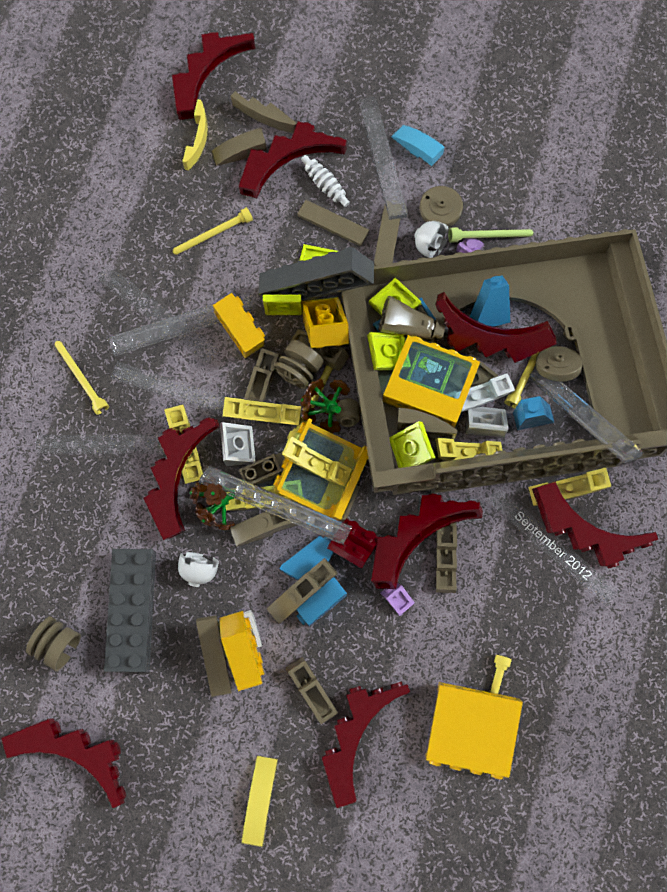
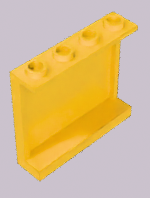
(474, 730)

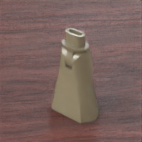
(404, 320)

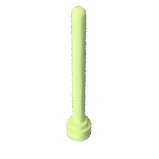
(456, 234)

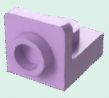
(469, 245)
(398, 599)

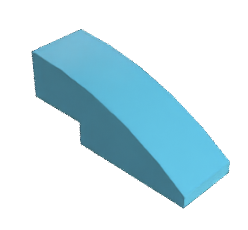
(419, 144)

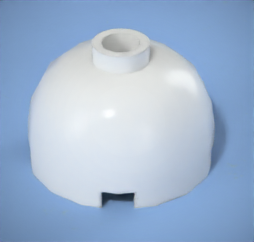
(432, 235)
(197, 569)

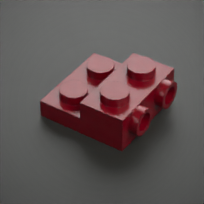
(357, 546)

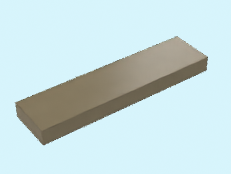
(333, 223)
(213, 655)

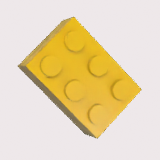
(325, 322)
(239, 325)
(241, 650)

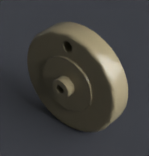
(441, 205)
(559, 363)

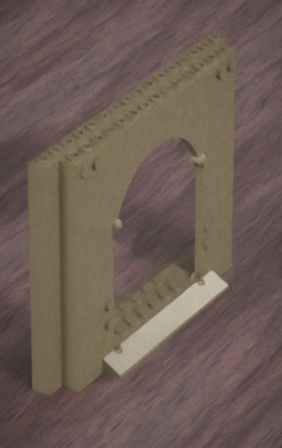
(598, 296)

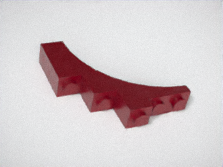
(201, 64)
(282, 150)
(488, 339)
(167, 472)
(561, 517)
(412, 530)
(349, 732)
(96, 760)

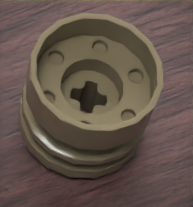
(298, 364)
(50, 641)

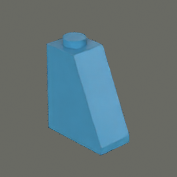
(493, 302)
(532, 413)
(307, 558)
(321, 602)

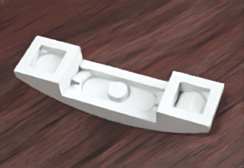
(488, 392)

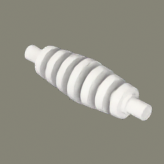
(325, 180)

